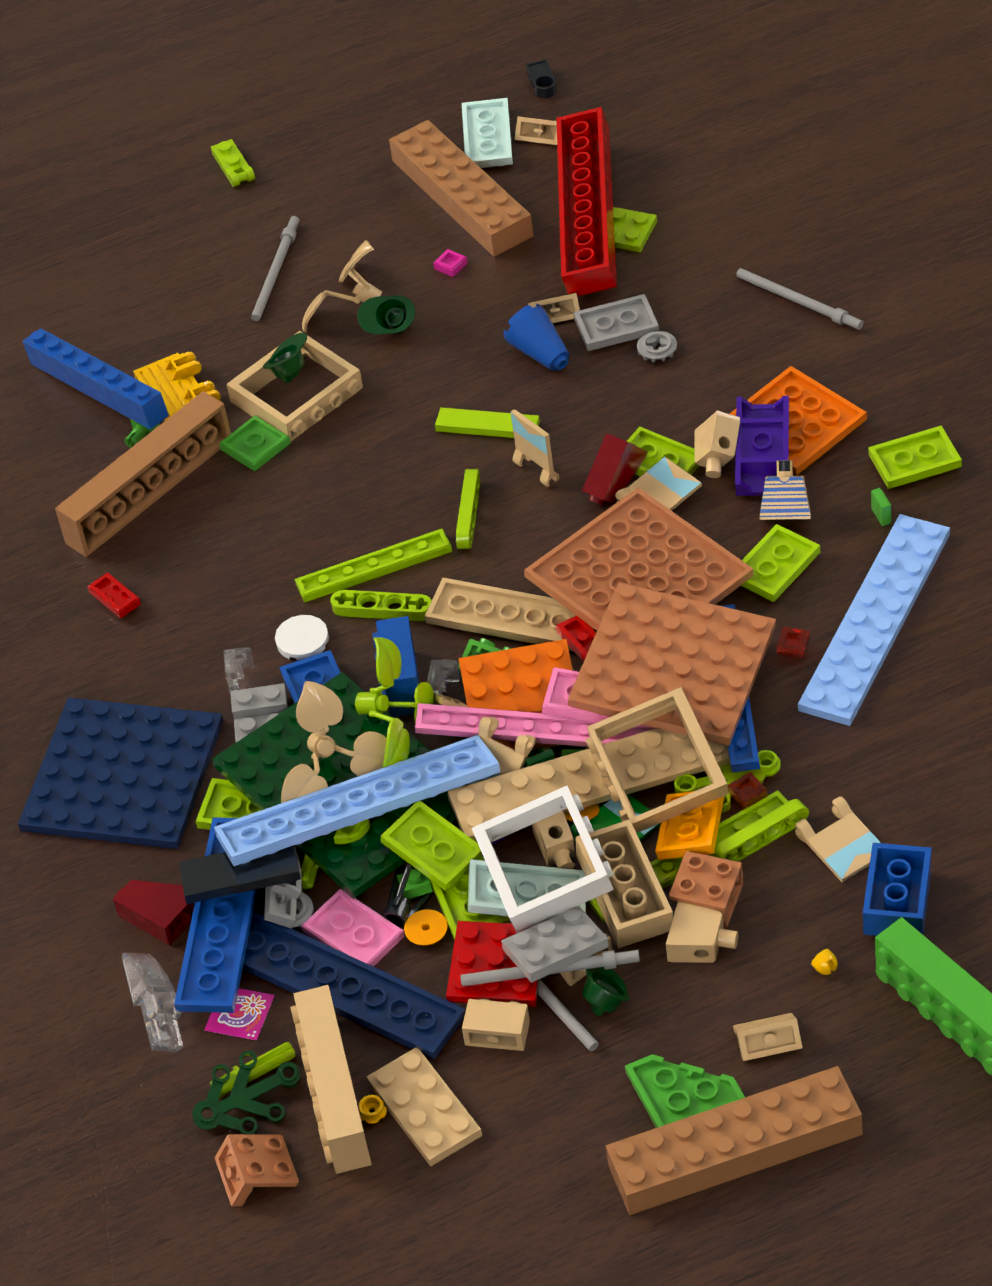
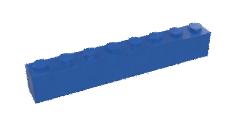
(96, 378)

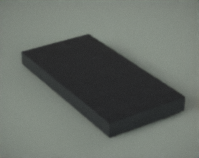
(217, 877)

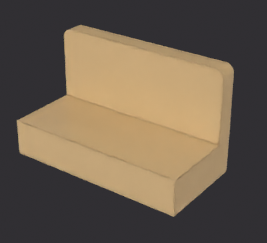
(768, 1036)

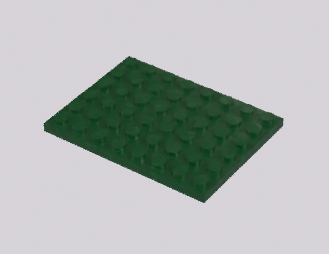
(266, 756)

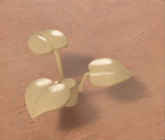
(362, 290)
(314, 712)

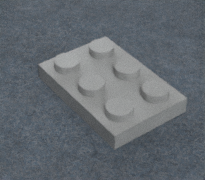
(615, 322)
(555, 944)

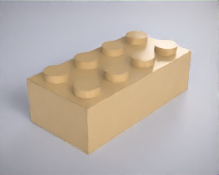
(637, 904)

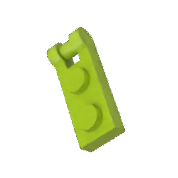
(232, 163)

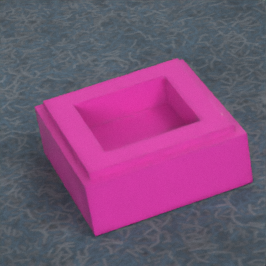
(450, 263)

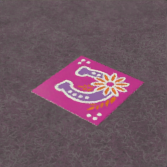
(247, 1018)

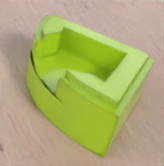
(345, 834)

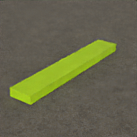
(373, 565)

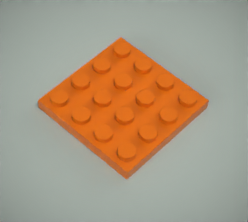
(815, 415)
(513, 678)

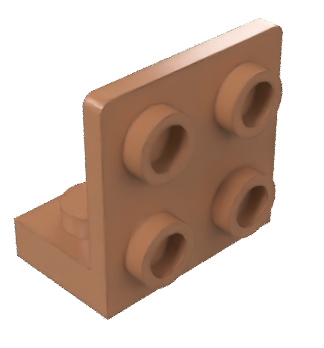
(708, 883)
(254, 1162)

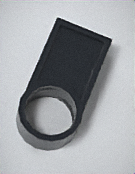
(539, 75)

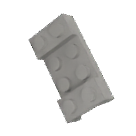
(256, 706)

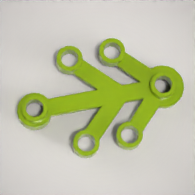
(769, 766)

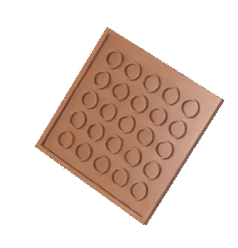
(637, 546)
(670, 642)

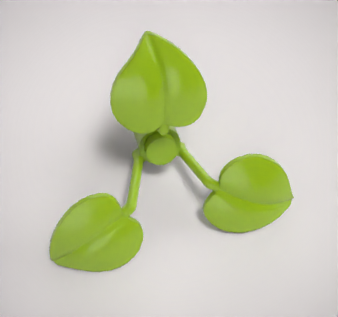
(375, 703)

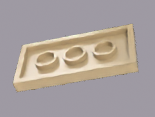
(424, 1106)

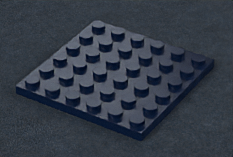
(121, 773)

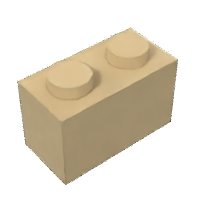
(496, 1024)

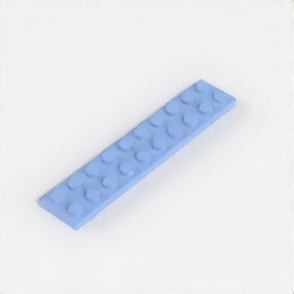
(874, 620)
(356, 800)

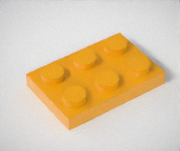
(689, 831)

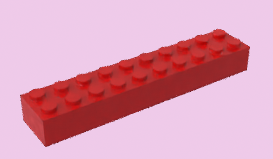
(585, 202)

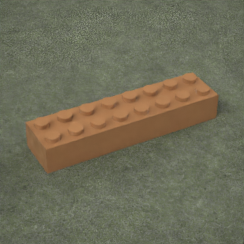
(461, 188)
(143, 474)
(734, 1140)

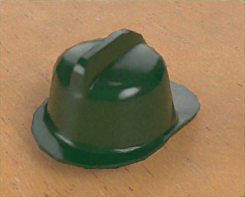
(386, 314)
(287, 358)
(604, 990)

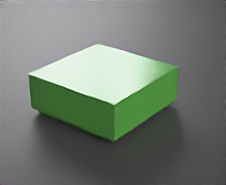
(881, 506)

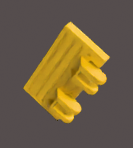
(175, 380)

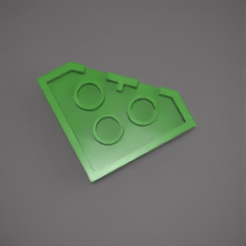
(678, 1091)

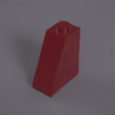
(612, 469)
(155, 908)

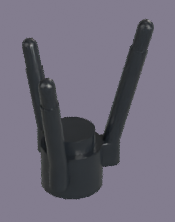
(398, 906)

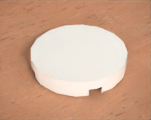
(301, 637)

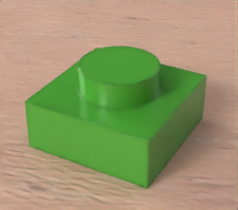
(417, 884)

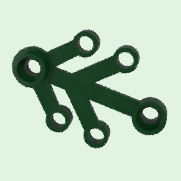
(242, 1098)

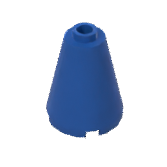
(537, 337)

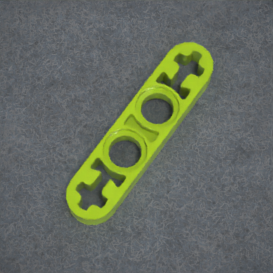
(468, 509)
(380, 609)
(761, 831)

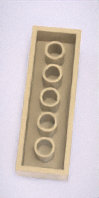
(329, 1080)

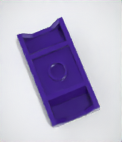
(760, 443)

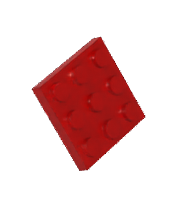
(479, 950)

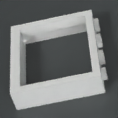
(561, 898)

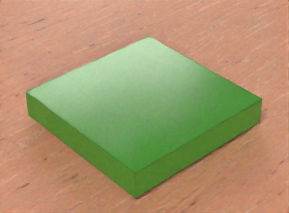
(254, 443)

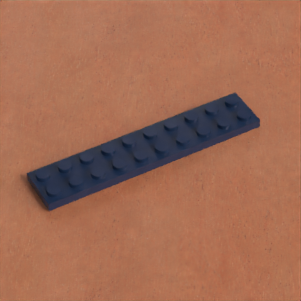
(356, 988)

